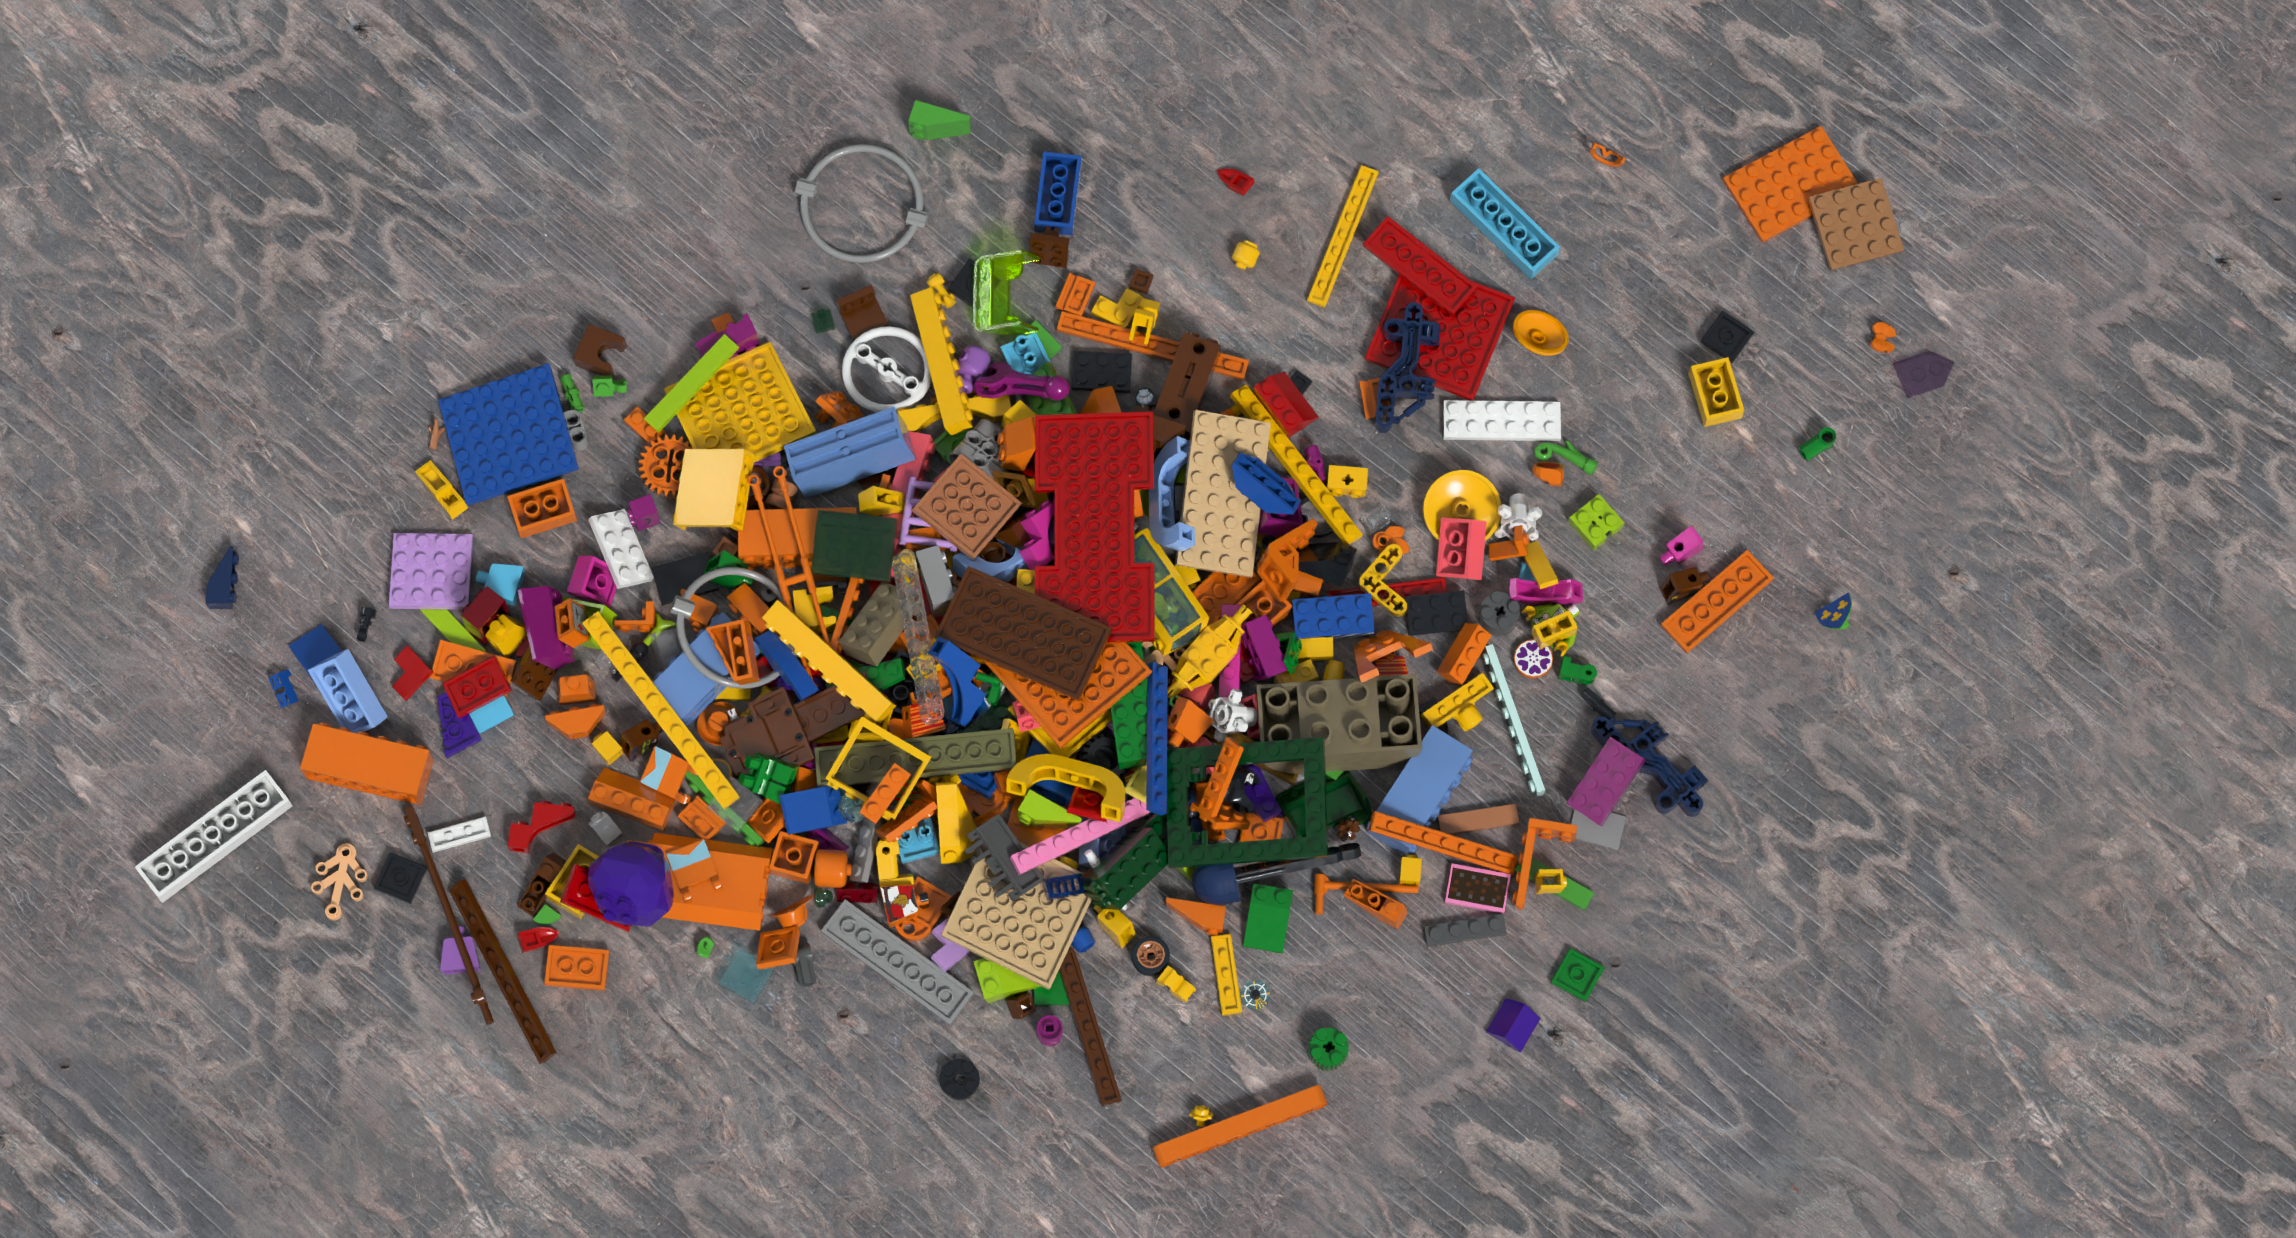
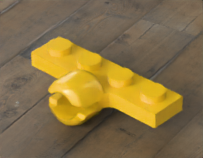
(1460, 705)

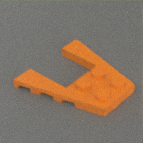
(1384, 644)

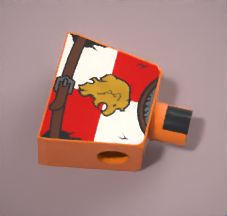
(902, 903)

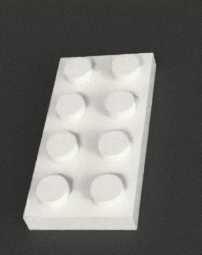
(621, 548)

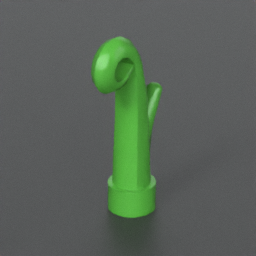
(1571, 454)

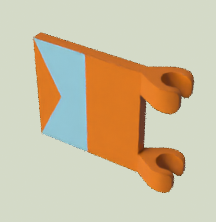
(666, 773)
(691, 866)

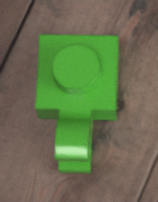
(606, 386)

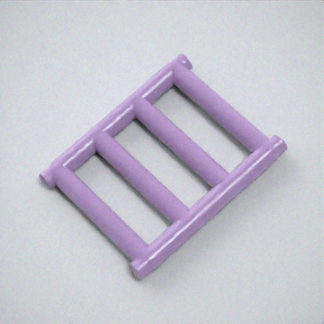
(908, 520)

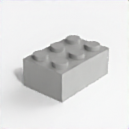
(936, 579)

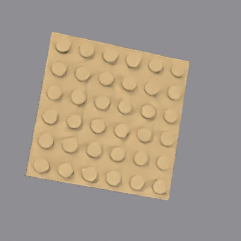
(1021, 934)

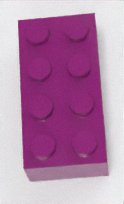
(1606, 781)

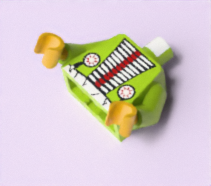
(1545, 612)

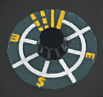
(1255, 994)

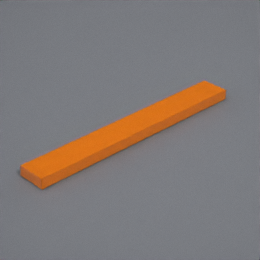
(1442, 843)

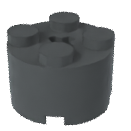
(1497, 603)

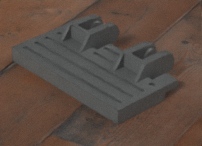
(1000, 843)

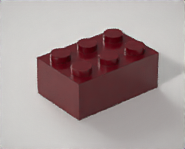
(482, 611)

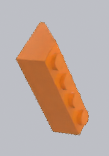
(631, 799)

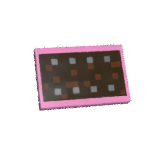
(1477, 888)

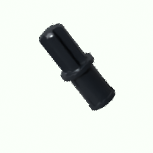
(1598, 704)

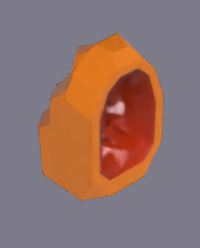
(1549, 472)

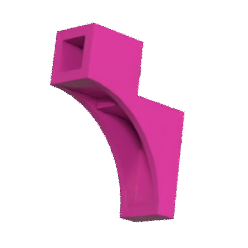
(1037, 550)
(1564, 593)

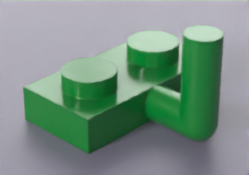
(993, 692)

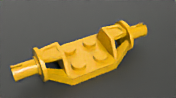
(1209, 653)

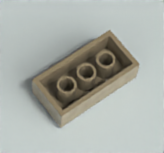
(875, 626)

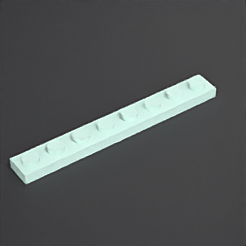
(1515, 729)

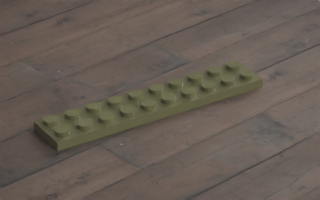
(950, 756)

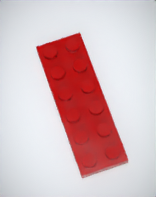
(1420, 266)

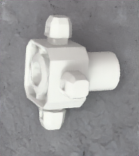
(1516, 515)
(1231, 715)

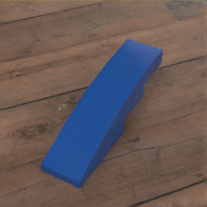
(787, 665)

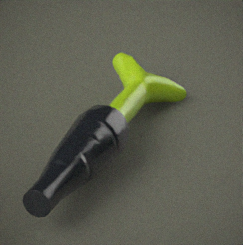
(641, 648)

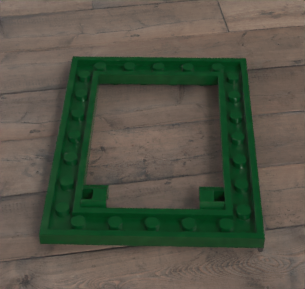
(1181, 840)

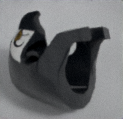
(1236, 791)

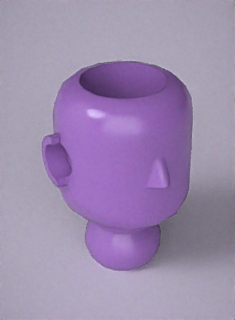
(973, 365)

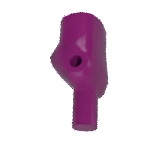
(1315, 461)

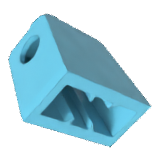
(503, 580)

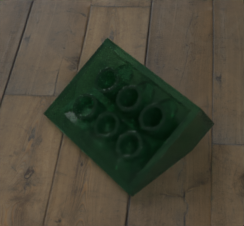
(854, 545)

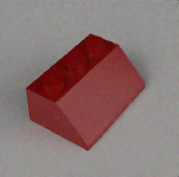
(1285, 403)

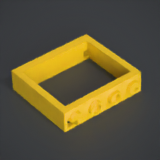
(852, 793)

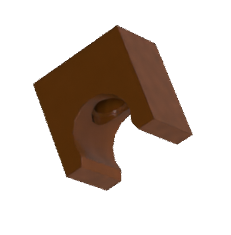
(593, 345)

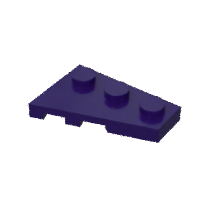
(457, 732)
(1261, 796)

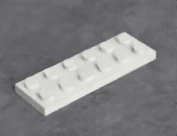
(1501, 420)

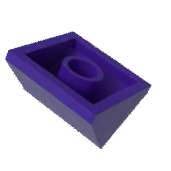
(1513, 1024)

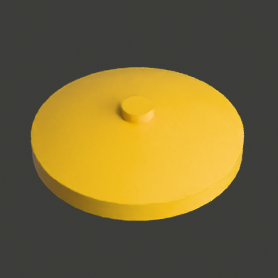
(1461, 496)

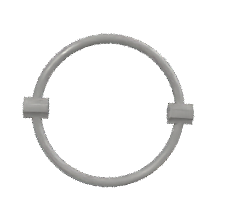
(808, 187)
(684, 607)

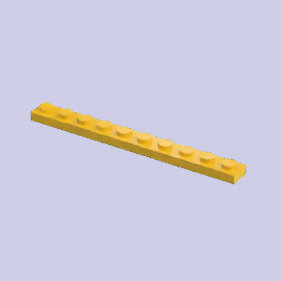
(1298, 468)

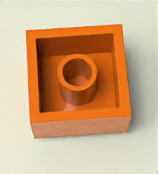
(794, 857)

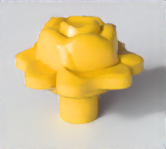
(1201, 1114)

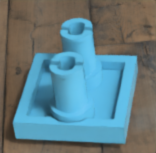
(1025, 353)
(919, 842)

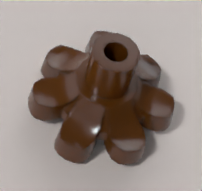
(1347, 829)

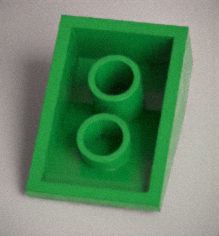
(1268, 918)

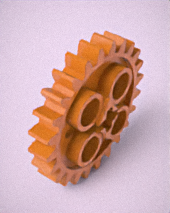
(652, 464)

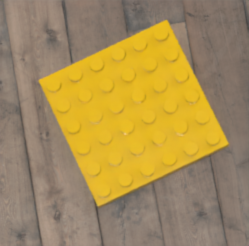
(746, 407)

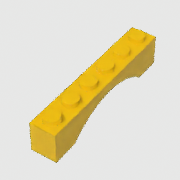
(923, 415)

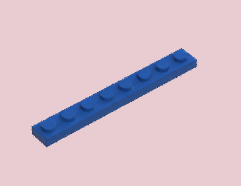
(1157, 739)

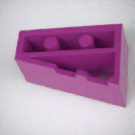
(741, 333)
(1263, 648)

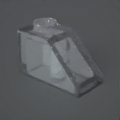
(665, 647)

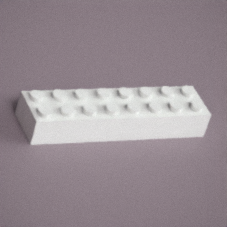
(213, 836)

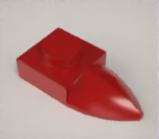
(1236, 180)
(536, 938)

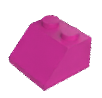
(592, 581)

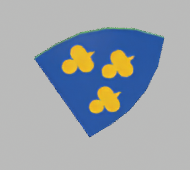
(1836, 613)

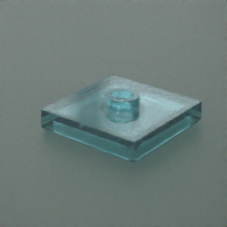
(745, 977)

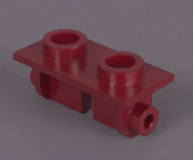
(866, 893)

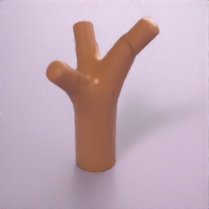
(435, 434)

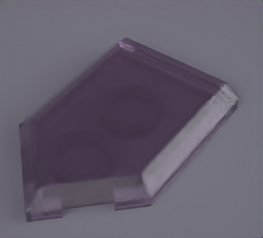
(1923, 372)

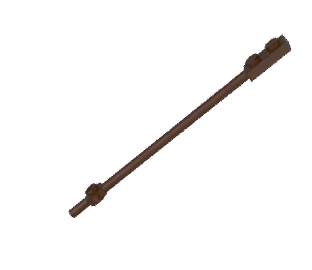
(419, 838)

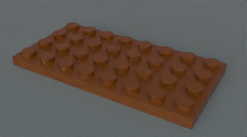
(1024, 633)

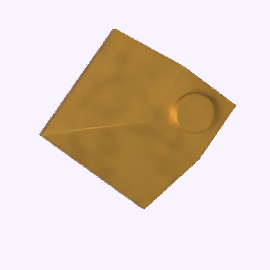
(1016, 485)

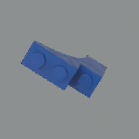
(960, 671)

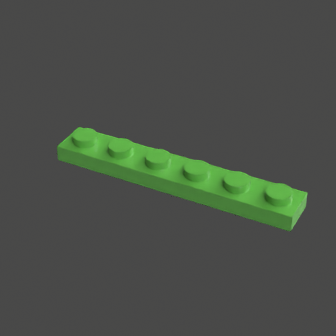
(697, 785)

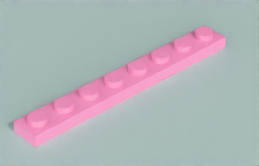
(1074, 838)

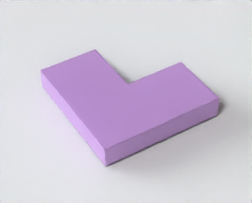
(949, 953)

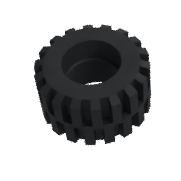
(1105, 744)

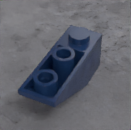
(220, 587)

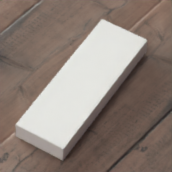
(459, 834)

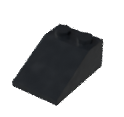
(1327, 561)

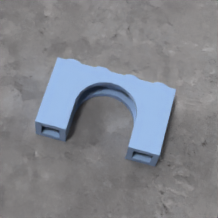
(1004, 570)

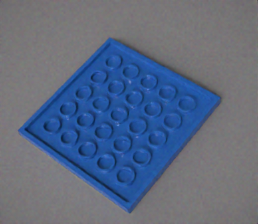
(508, 434)

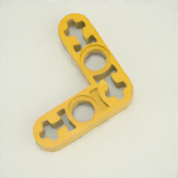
(1377, 578)

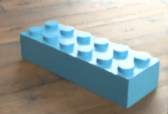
(1504, 223)

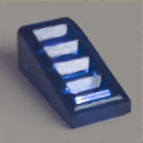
(1047, 884)

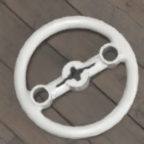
(879, 364)

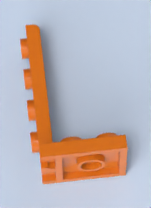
(1212, 805)
(1546, 830)

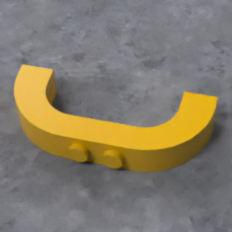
(1071, 772)

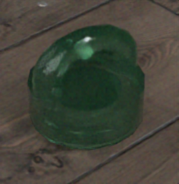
(819, 897)

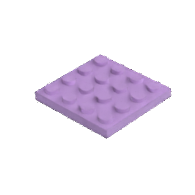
(431, 571)

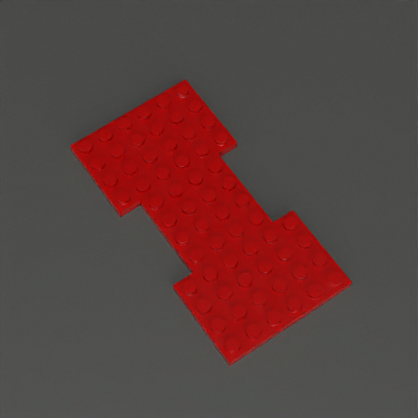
(1093, 470)

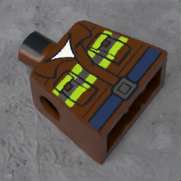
(640, 739)

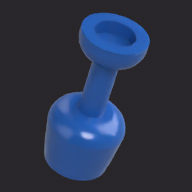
(1083, 940)

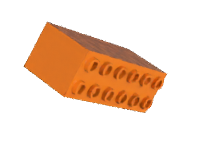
(754, 544)
(367, 763)

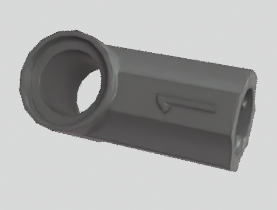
(804, 966)

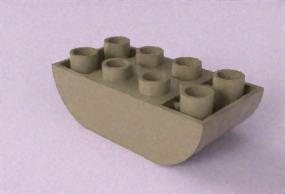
(1361, 723)

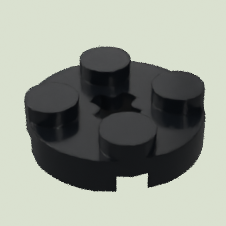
(968, 1086)

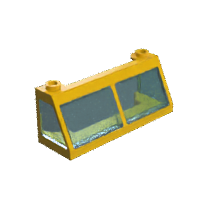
(1177, 611)

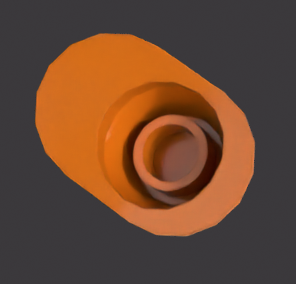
(794, 914)

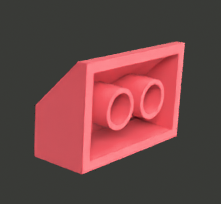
(1461, 548)

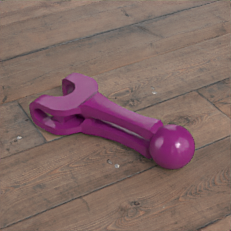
(1011, 382)

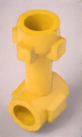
(936, 281)

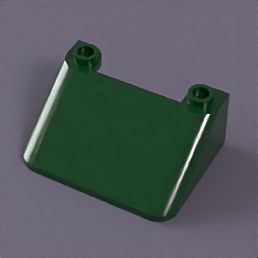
(1343, 798)

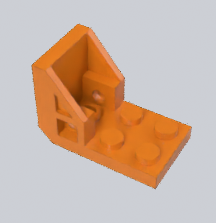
(1281, 560)

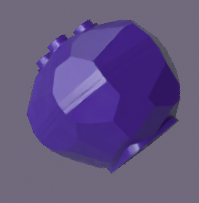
(632, 884)

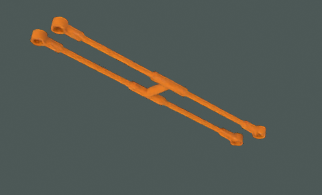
(807, 575)

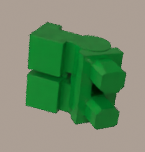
(768, 776)

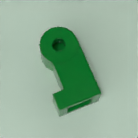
(1576, 673)

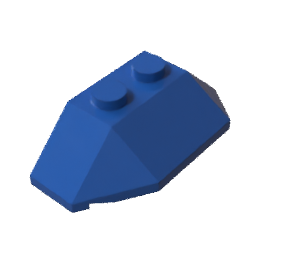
(1263, 485)

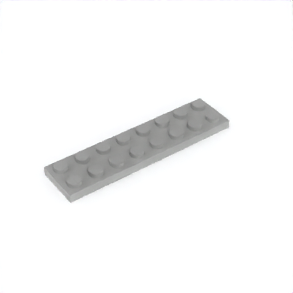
(897, 962)

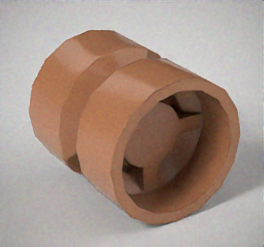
(776, 499)

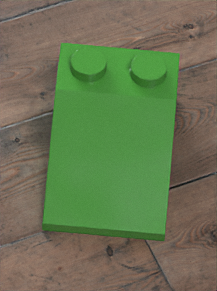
(935, 122)

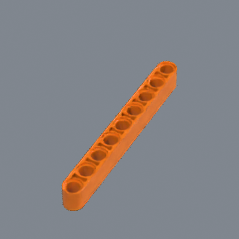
(1240, 1126)

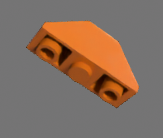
(577, 721)

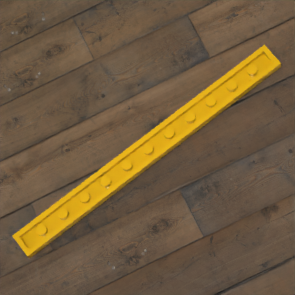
(661, 710)

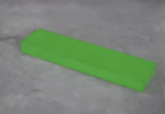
(1572, 893)

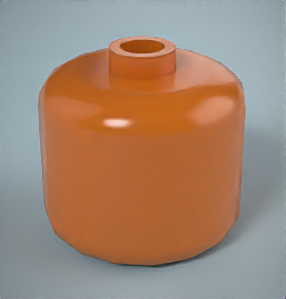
(831, 868)

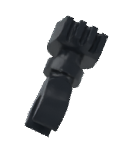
(367, 614)

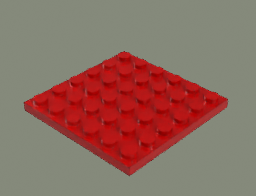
(1464, 341)

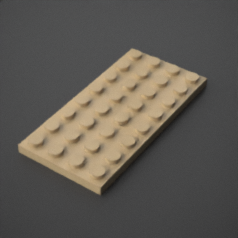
(1221, 514)

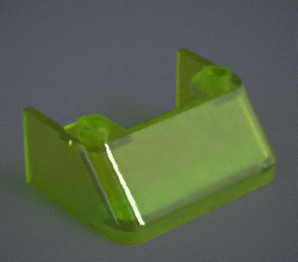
(992, 292)

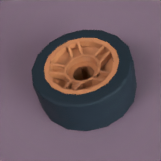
(1146, 946)

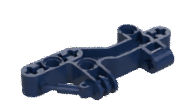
(1412, 335)
(1676, 786)

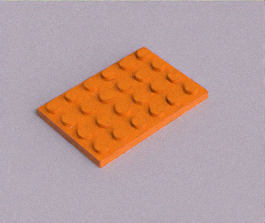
(1777, 186)

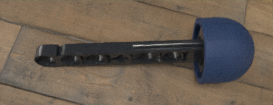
(1219, 882)

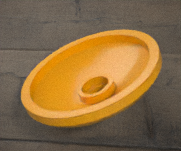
(1540, 333)

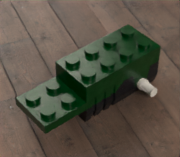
(1127, 865)

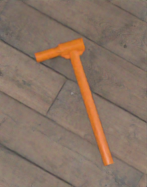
(1322, 884)

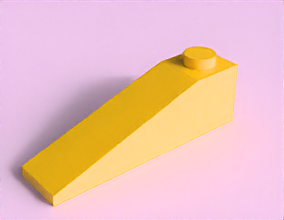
(954, 824)

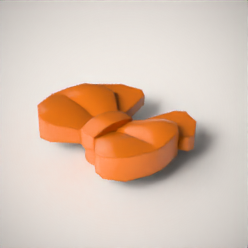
(1882, 331)

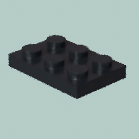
(1101, 370)
(1436, 613)

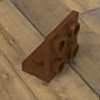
(861, 311)

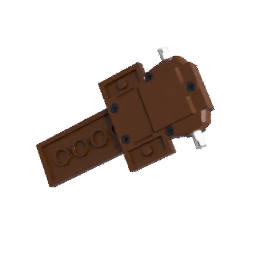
(785, 728)

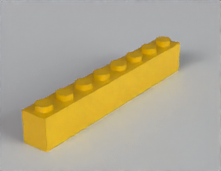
(941, 361)
(829, 662)

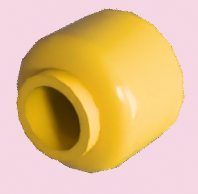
(1245, 255)

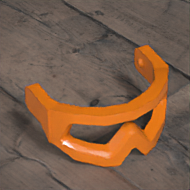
(1620, 161)

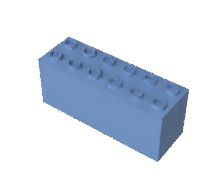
(849, 452)
(685, 686)
(1425, 784)

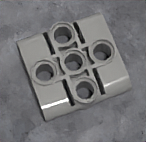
(981, 447)

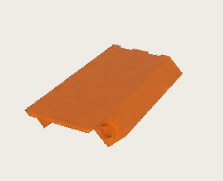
(743, 877)

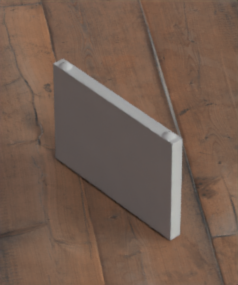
(1607, 835)

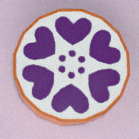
(1531, 660)

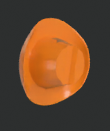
(712, 720)

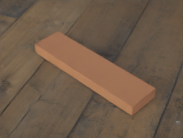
(1478, 819)

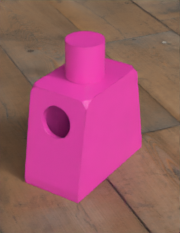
(1690, 544)

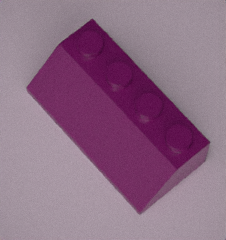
(541, 628)

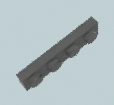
(1465, 930)

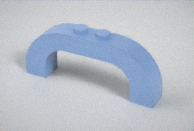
(1161, 498)

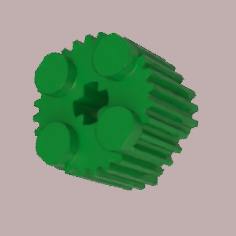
(1324, 1038)

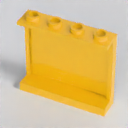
(713, 488)

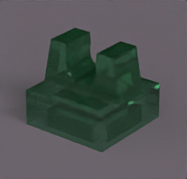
(823, 321)

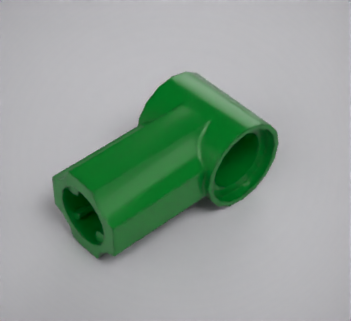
(1817, 445)

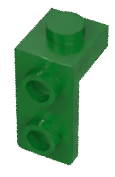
(1292, 646)

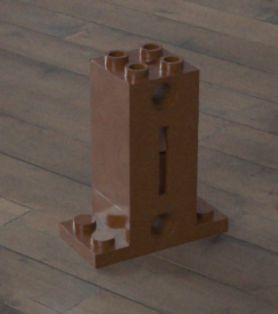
(1186, 380)

